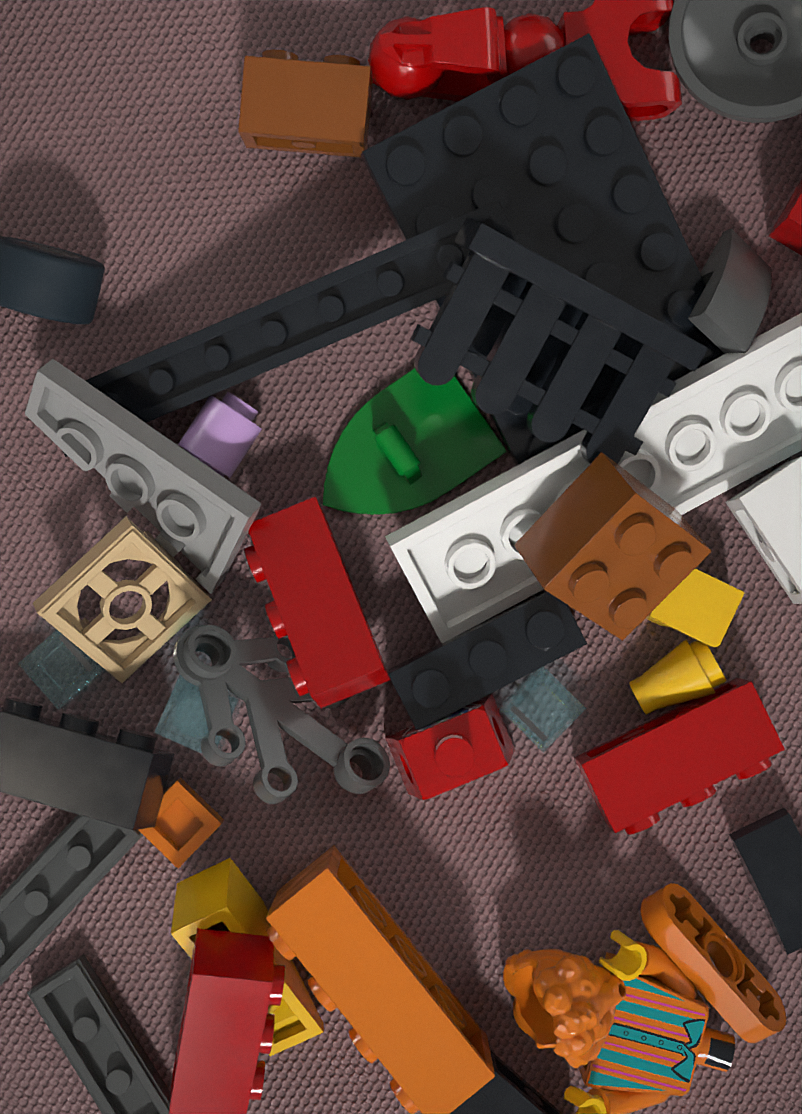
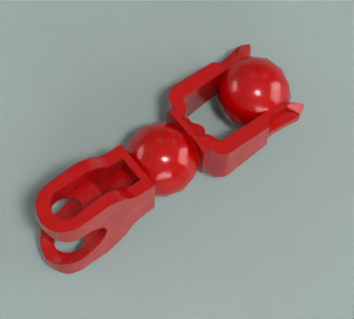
(473, 48)

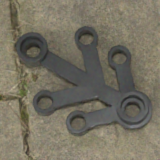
(268, 708)

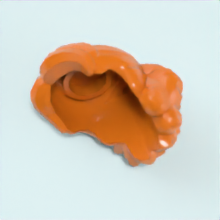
(563, 1001)

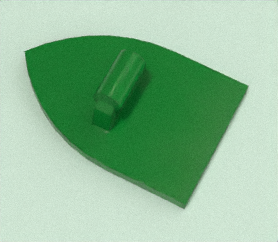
(408, 448)

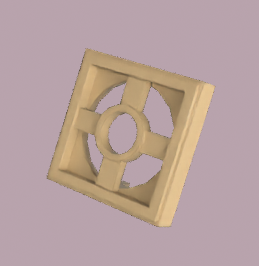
(122, 656)

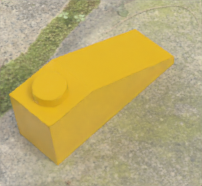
(226, 901)

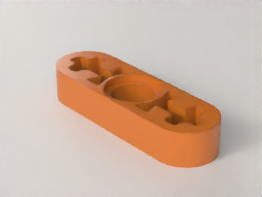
(735, 986)

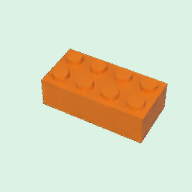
(380, 986)

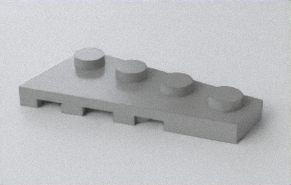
(145, 470)

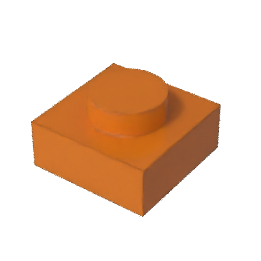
(182, 823)

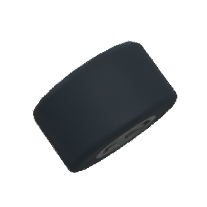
(48, 281)

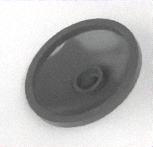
(721, 70)

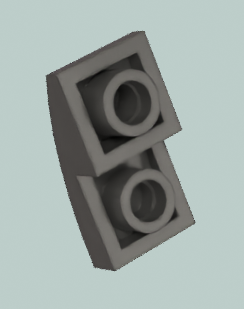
(734, 294)

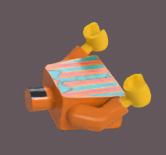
(654, 1036)

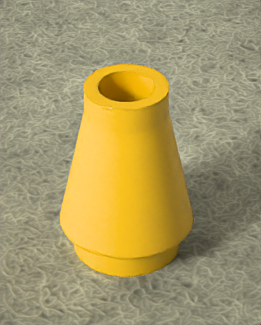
(678, 677)

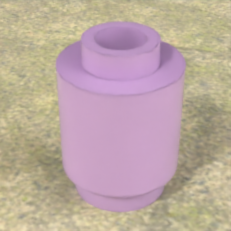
(222, 433)

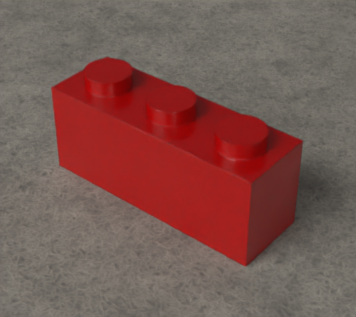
(314, 604)
(680, 756)
(225, 1023)

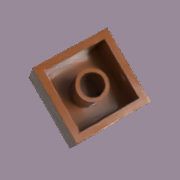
(611, 548)

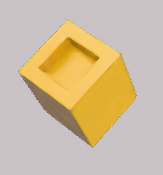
(699, 608)

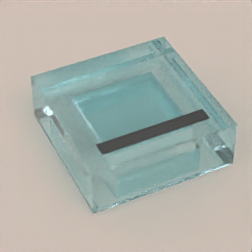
(60, 669)
(542, 708)

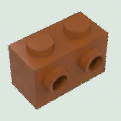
(305, 104)

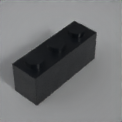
(486, 658)
(79, 768)

